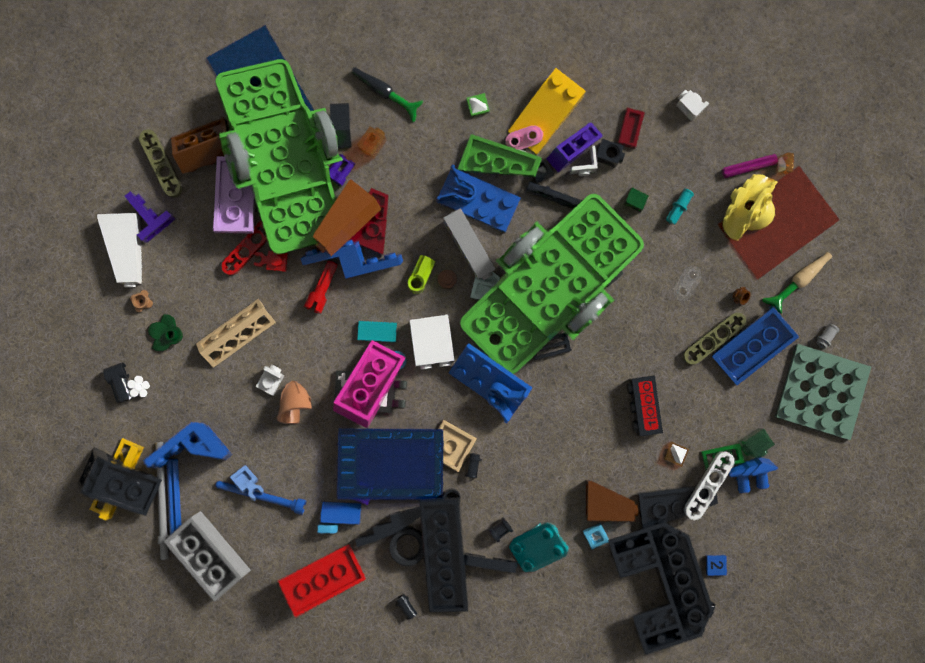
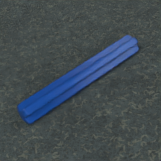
(173, 495)

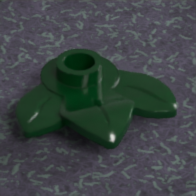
(161, 333)

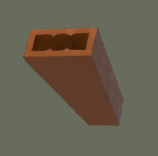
(345, 218)

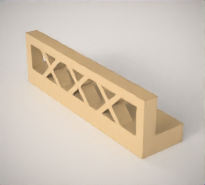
(232, 331)

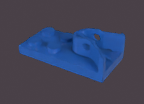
(478, 199)
(755, 346)
(491, 381)

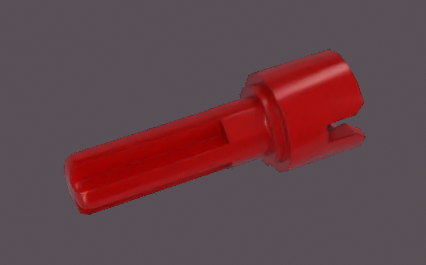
(318, 294)

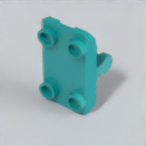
(538, 547)

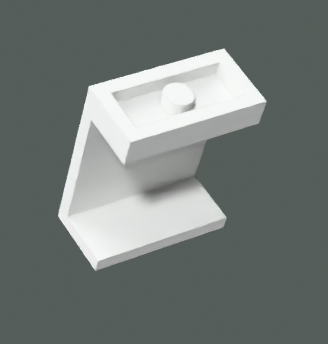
(432, 341)

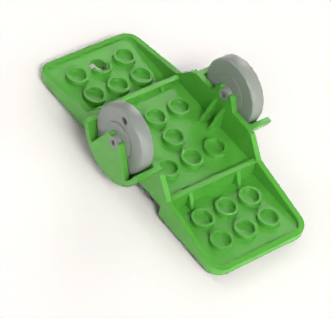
(278, 152)
(552, 283)

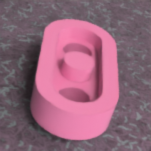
(523, 137)

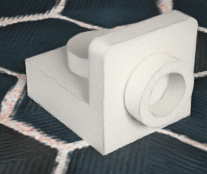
(270, 379)

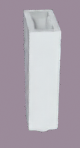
(123, 246)

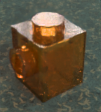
(372, 142)

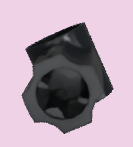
(118, 379)

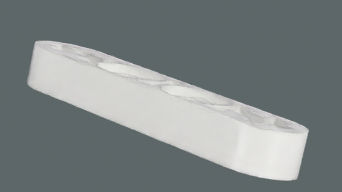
(706, 483)

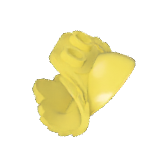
(761, 213)

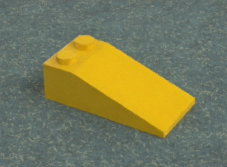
(549, 107)

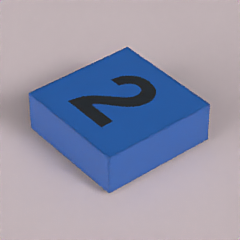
(716, 565)

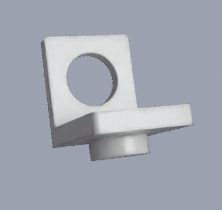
(586, 169)

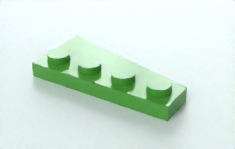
(494, 158)

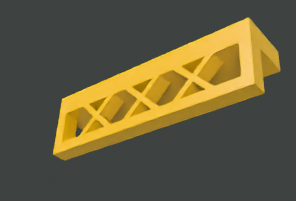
(130, 461)

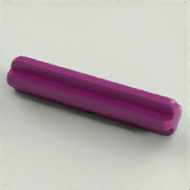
(748, 166)

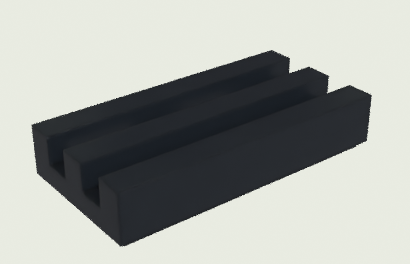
(567, 349)

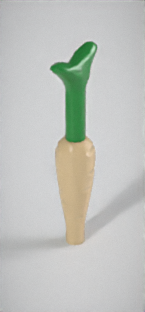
(799, 280)

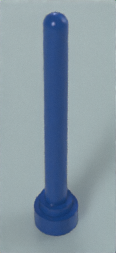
(296, 505)

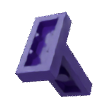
(155, 224)

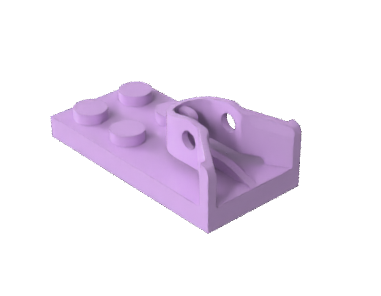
(233, 207)

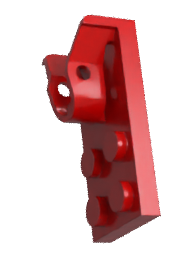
(321, 580)

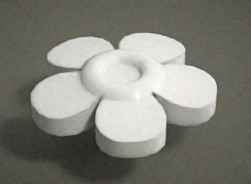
(138, 387)

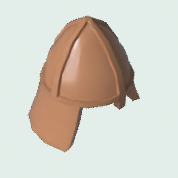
(292, 400)

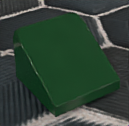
(636, 200)

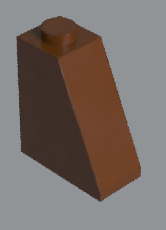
(608, 505)

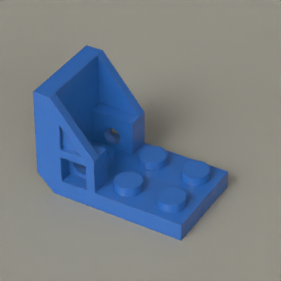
(207, 445)

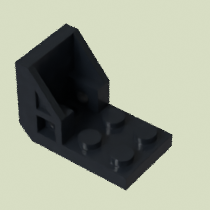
(116, 484)

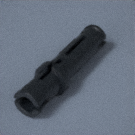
(552, 195)

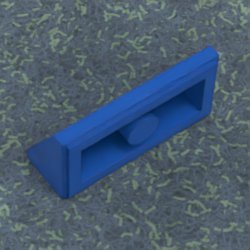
(341, 513)

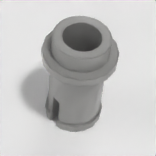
(827, 336)

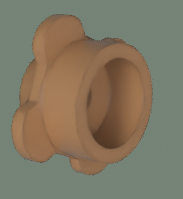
(135, 299)

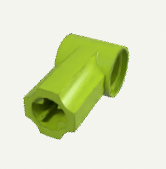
(421, 272)

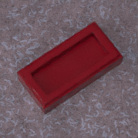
(631, 128)

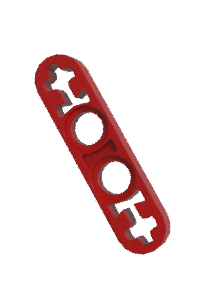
(245, 243)

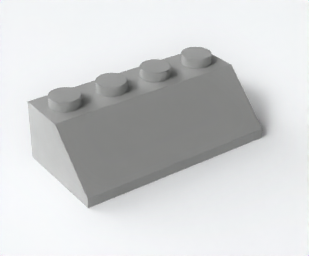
(207, 555)

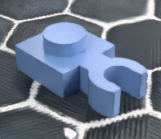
(246, 480)

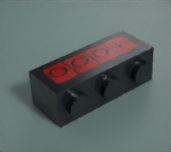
(645, 406)

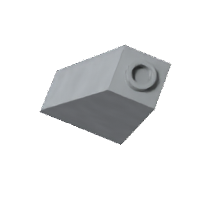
(469, 244)

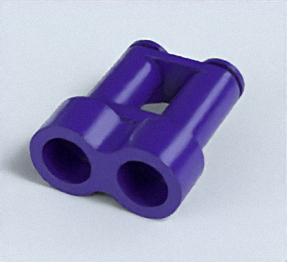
(340, 177)

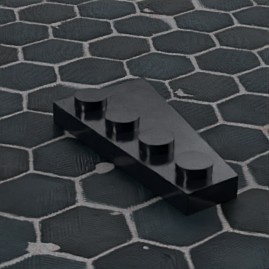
(668, 504)

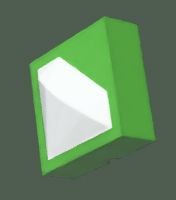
(478, 105)

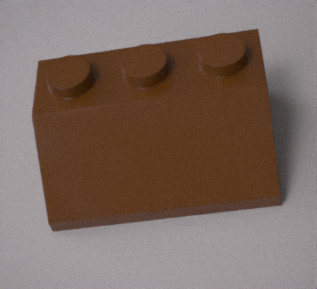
(199, 146)

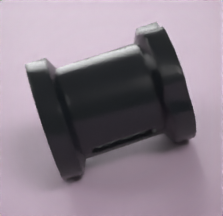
(500, 529)

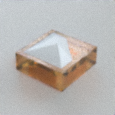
(785, 163)
(676, 454)

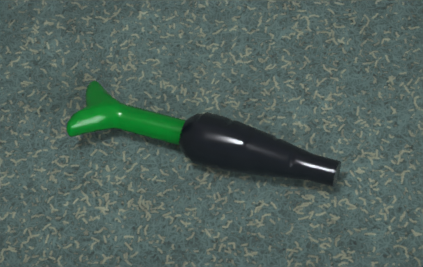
(385, 91)

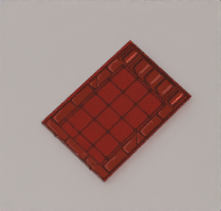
(798, 219)

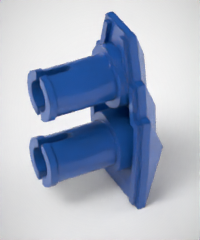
(753, 467)

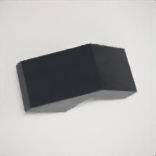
(341, 121)

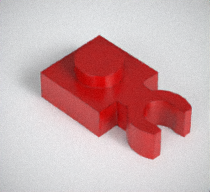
(274, 261)

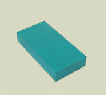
(377, 331)

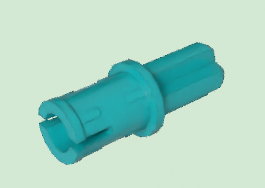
(679, 206)

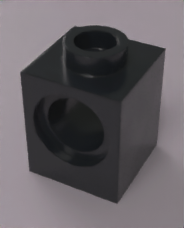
(606, 145)

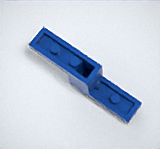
(353, 260)

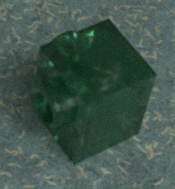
(756, 443)

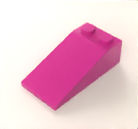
(368, 384)

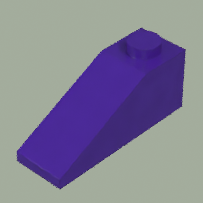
(573, 147)

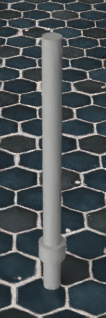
(162, 510)

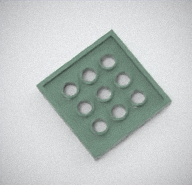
(840, 366)

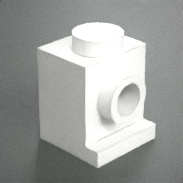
(691, 104)

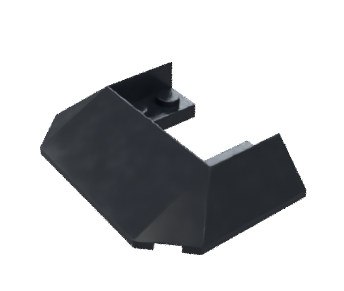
(681, 580)

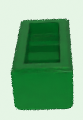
(737, 447)

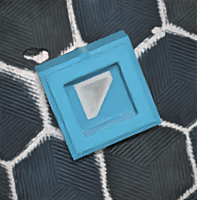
(596, 536)

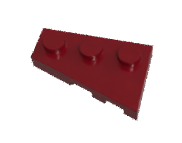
(374, 231)

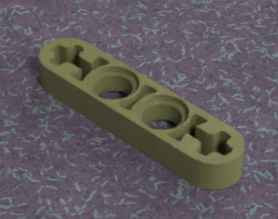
(163, 162)
(713, 337)

